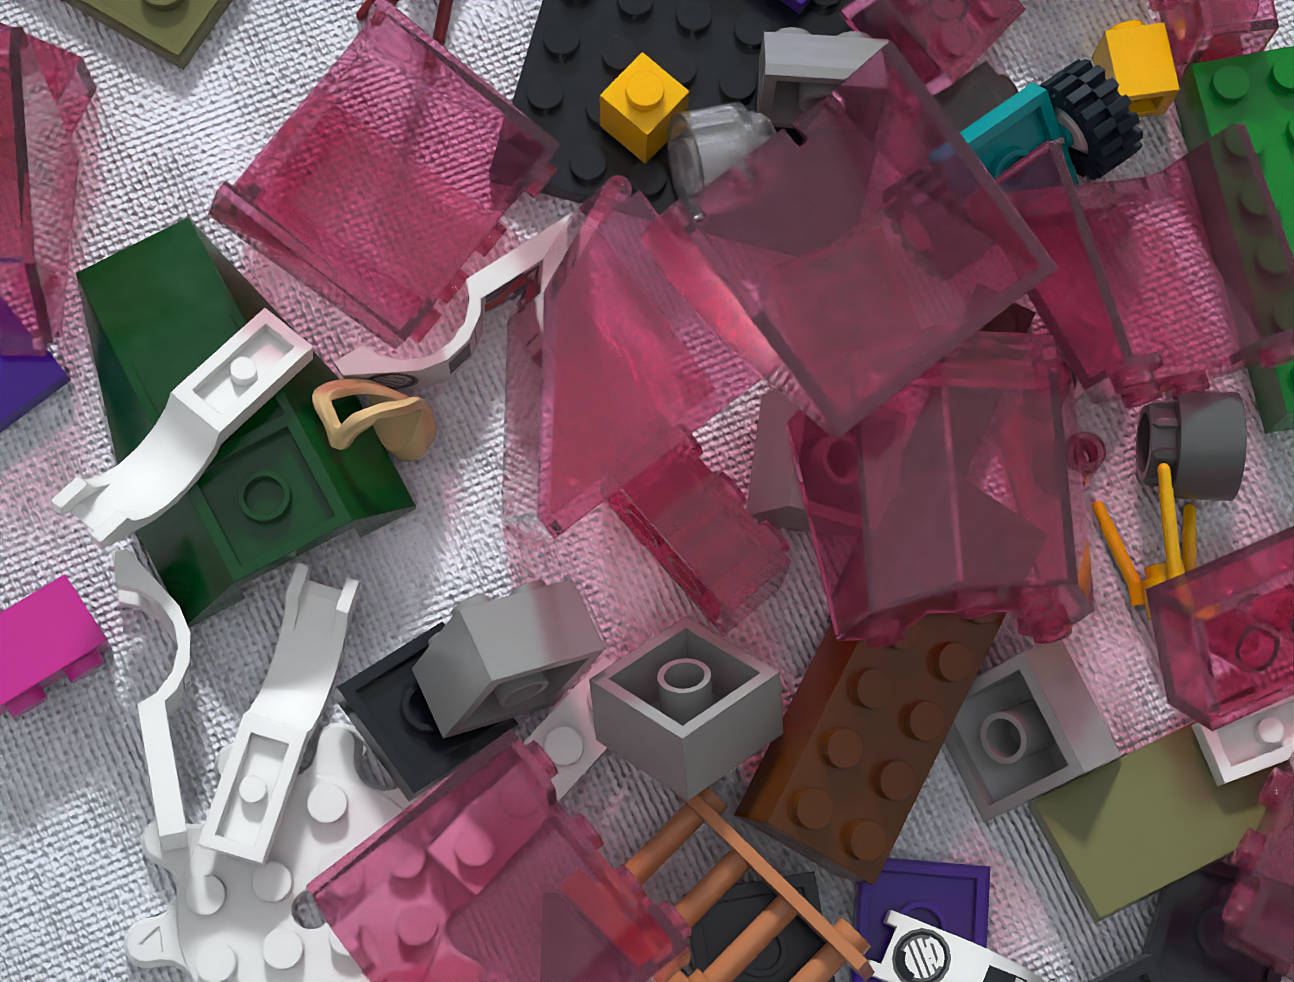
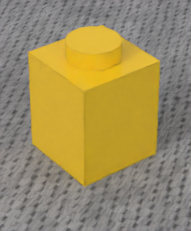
(1141, 64)
(640, 107)

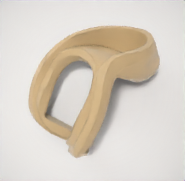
(401, 422)

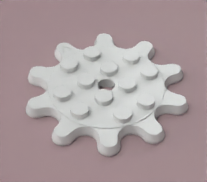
(239, 916)

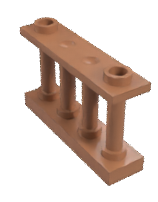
(841, 939)

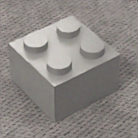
(507, 656)
(687, 707)

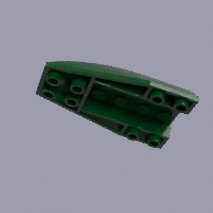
(274, 480)

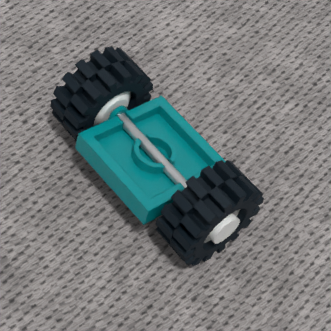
(1072, 108)

